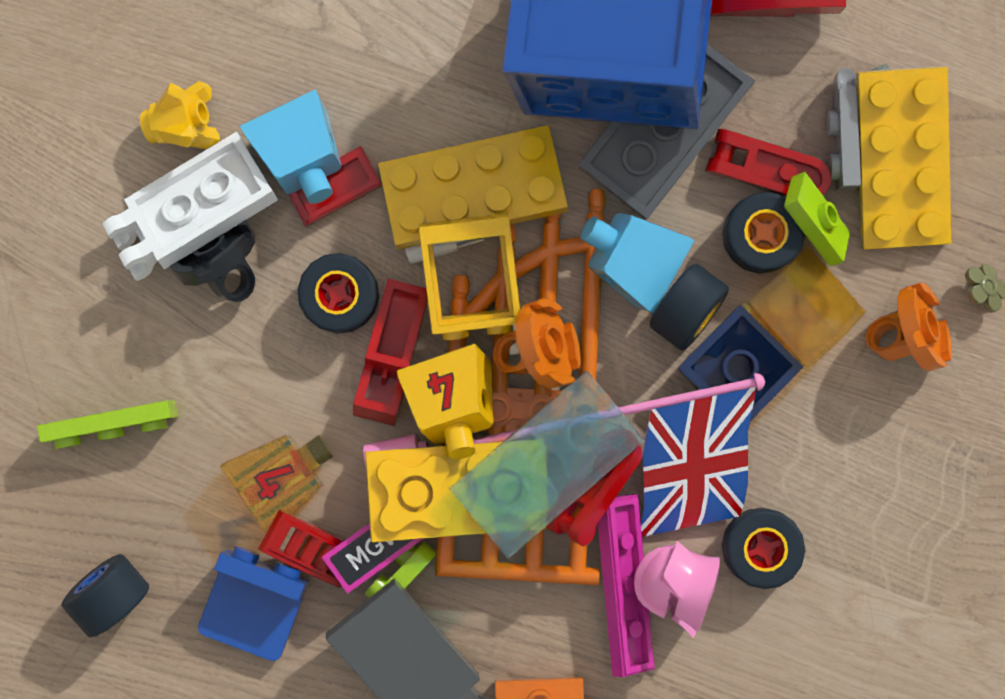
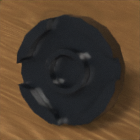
(217, 259)

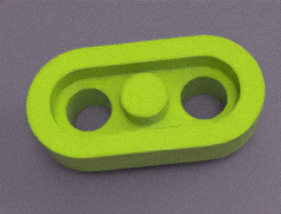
(410, 564)

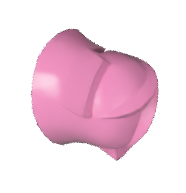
(677, 581)

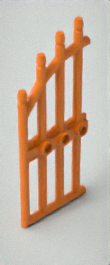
(517, 405)

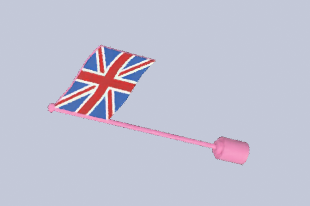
(690, 455)

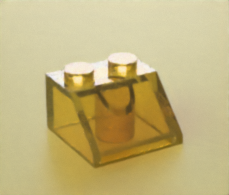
(805, 308)

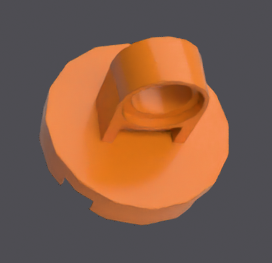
(917, 330)
(545, 345)

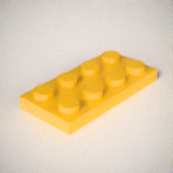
(904, 157)
(474, 179)

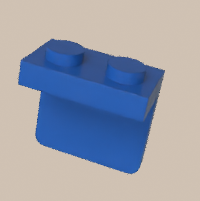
(253, 603)

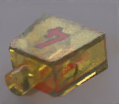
(277, 476)

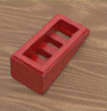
(277, 533)

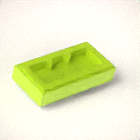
(817, 219)

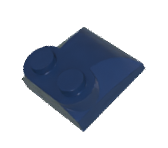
(737, 352)

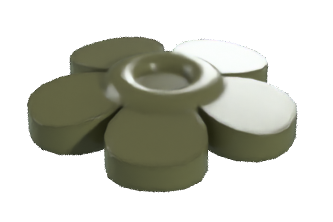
(985, 287)

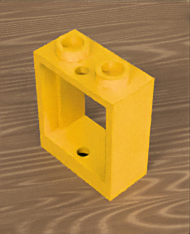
(494, 321)

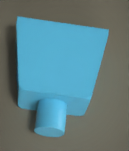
(297, 146)
(635, 257)

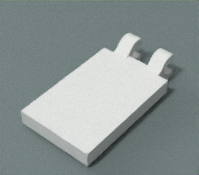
(189, 207)

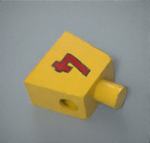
(451, 398)

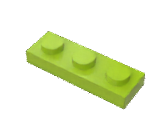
(108, 424)

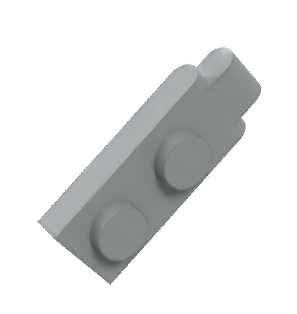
(843, 125)

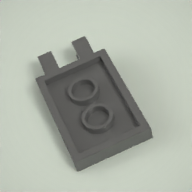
(402, 650)

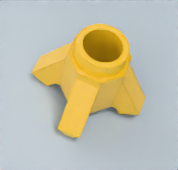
(180, 118)

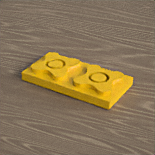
(412, 494)

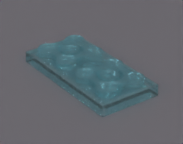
(546, 464)

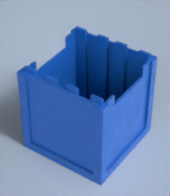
(609, 59)

